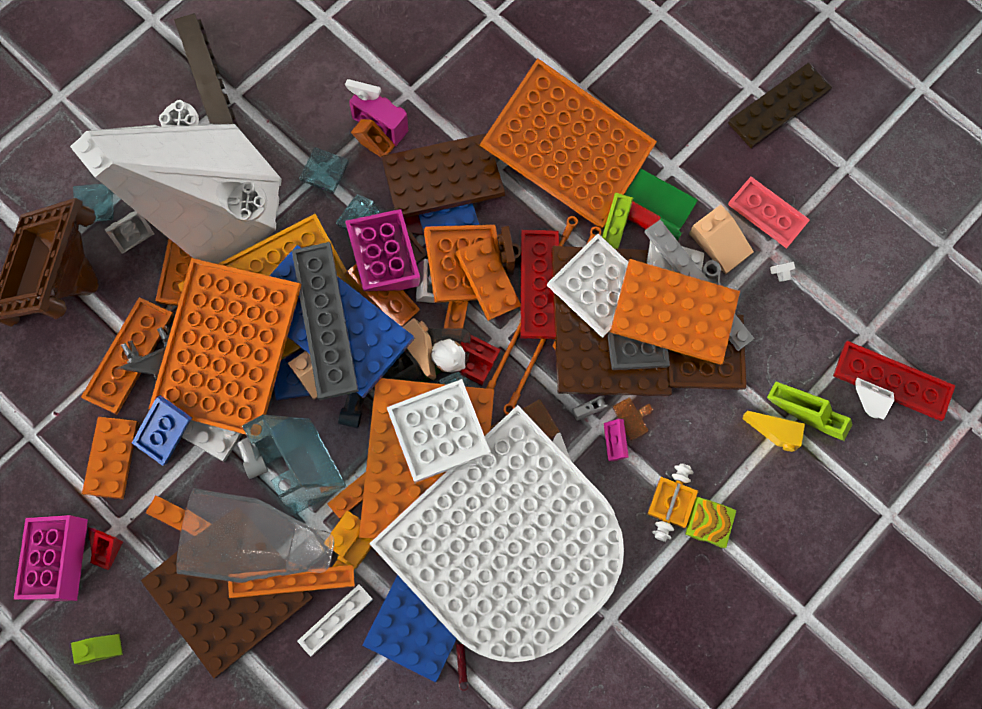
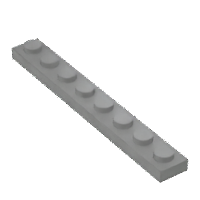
(683, 264)

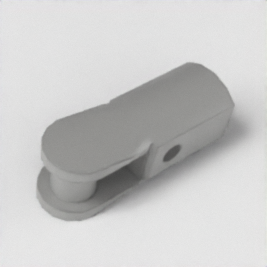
(587, 408)

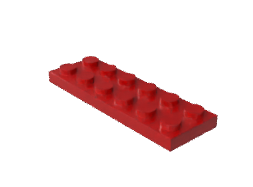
(536, 272)
(909, 385)

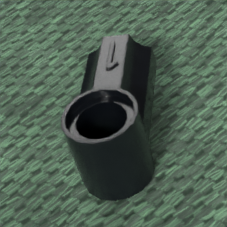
(351, 412)

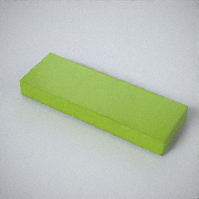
(617, 219)

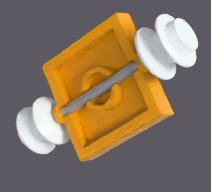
(672, 502)

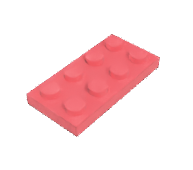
(768, 212)

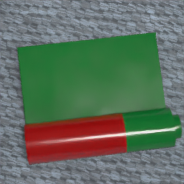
(658, 201)

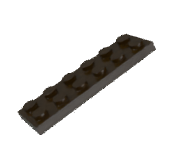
(779, 105)

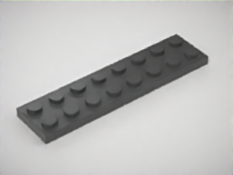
(324, 321)

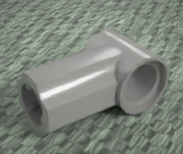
(253, 461)

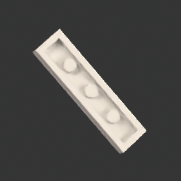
(335, 620)

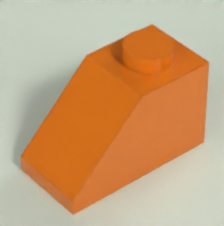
(372, 137)

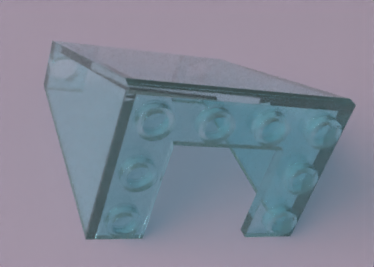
(309, 463)

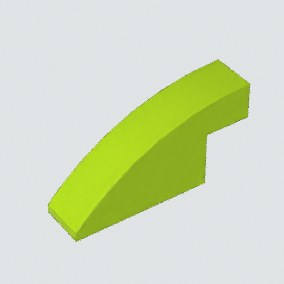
(810, 410)

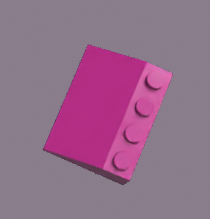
(383, 252)
(51, 558)

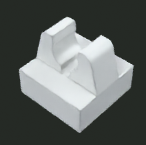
(783, 271)

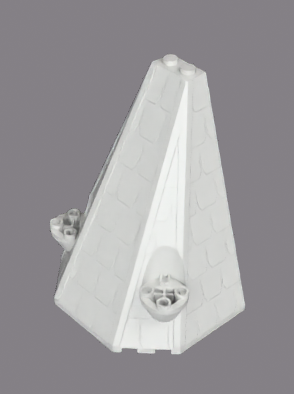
(188, 180)

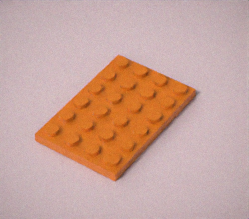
(675, 311)

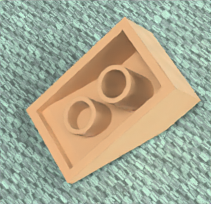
(721, 239)

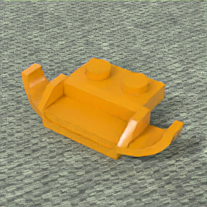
(347, 542)

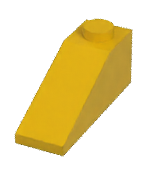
(778, 430)

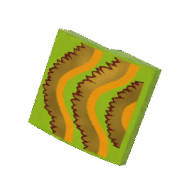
(710, 522)

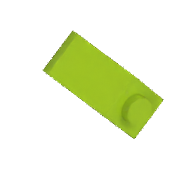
(96, 649)

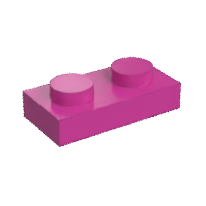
(616, 440)

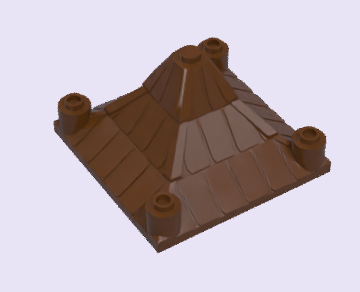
(46, 262)

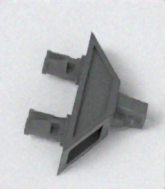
(149, 363)

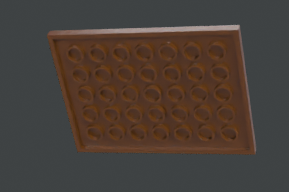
(584, 355)

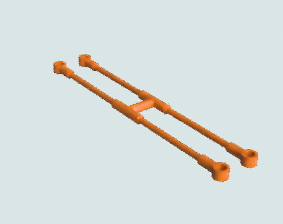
(516, 395)

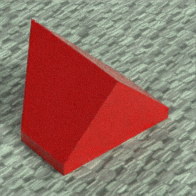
(103, 548)

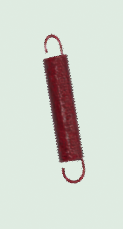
(461, 662)

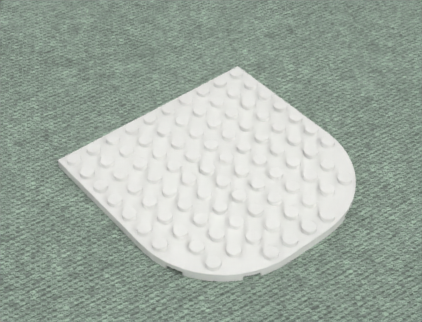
(509, 546)

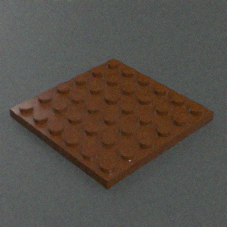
(210, 621)

